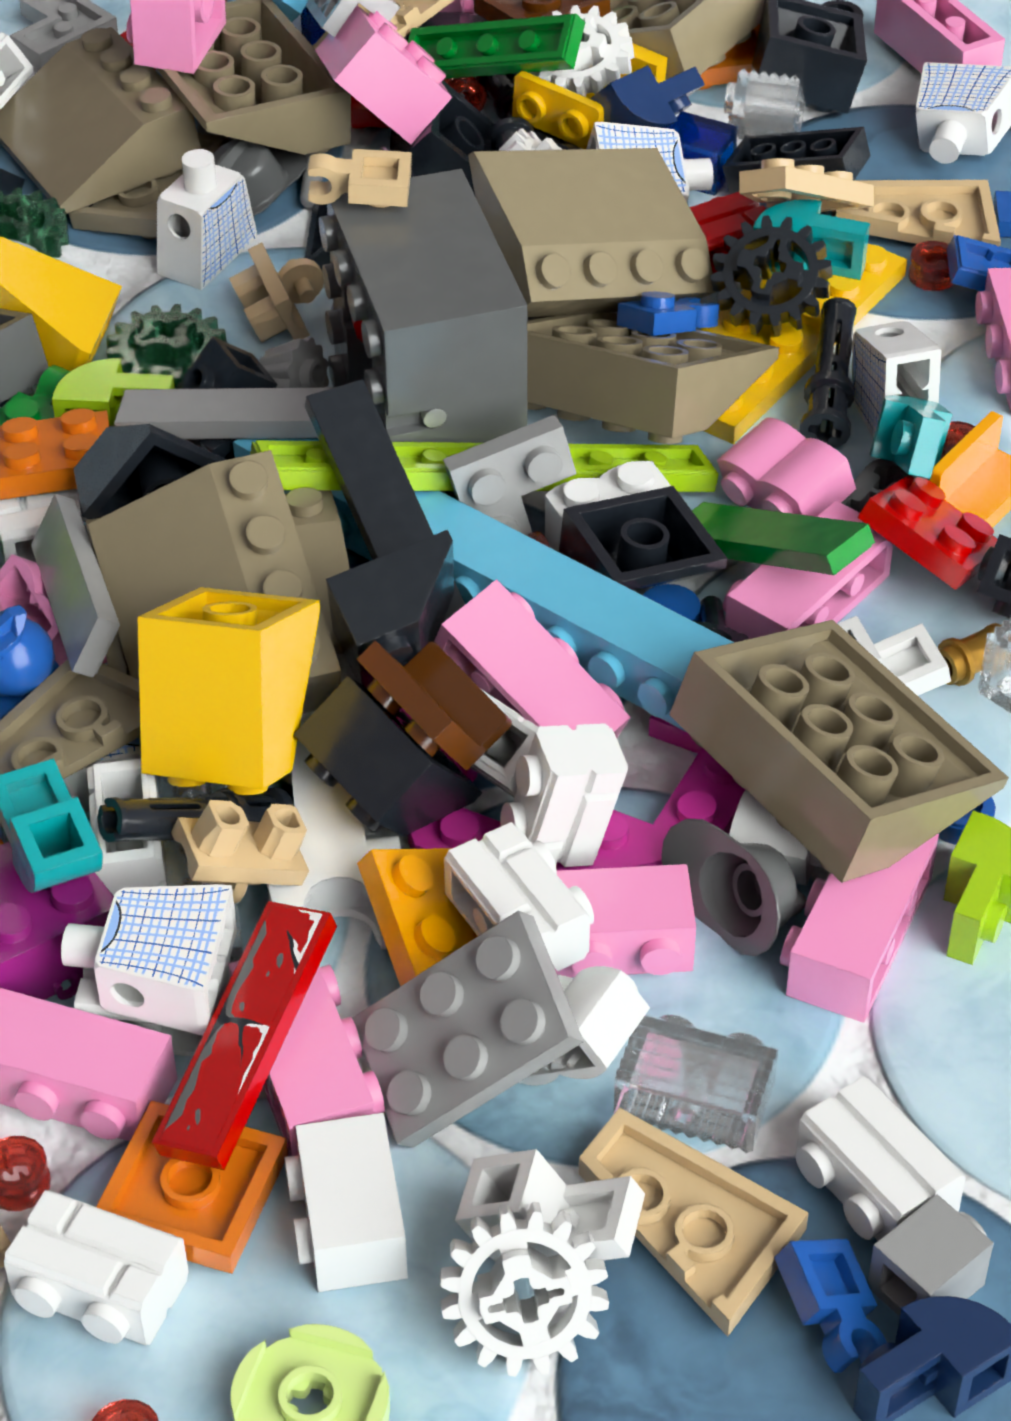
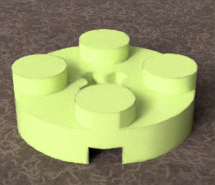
(307, 1360)

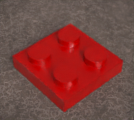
(930, 529)

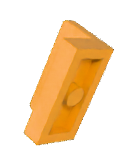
(977, 473)

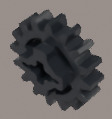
(787, 292)

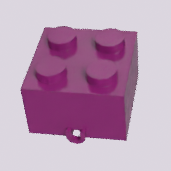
(35, 926)

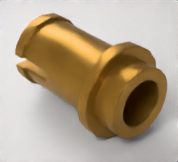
(965, 655)

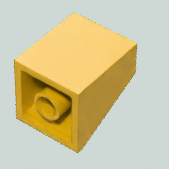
(224, 687)

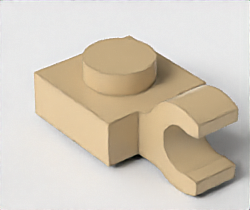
(369, 178)

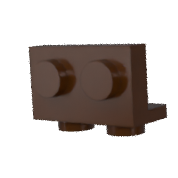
(441, 700)

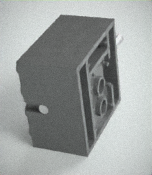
(427, 314)

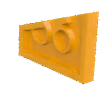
(412, 908)

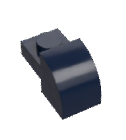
(644, 101)
(940, 1350)

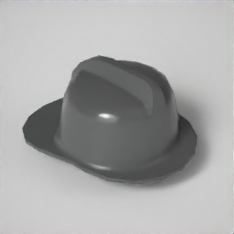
(265, 169)
(735, 886)

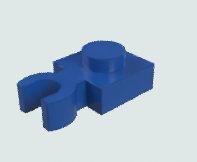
(662, 315)
(833, 1293)

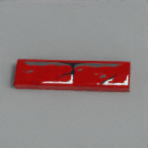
(244, 1035)

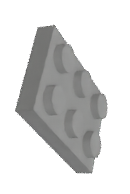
(467, 1029)

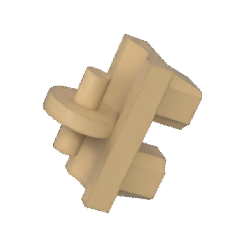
(272, 295)
(240, 852)

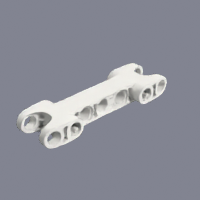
(331, 845)

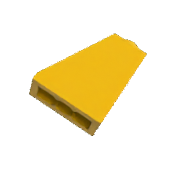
(65, 301)

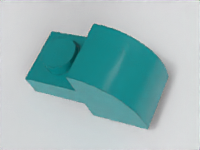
(844, 238)
(911, 433)
(46, 828)

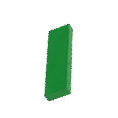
(503, 45)
(784, 538)

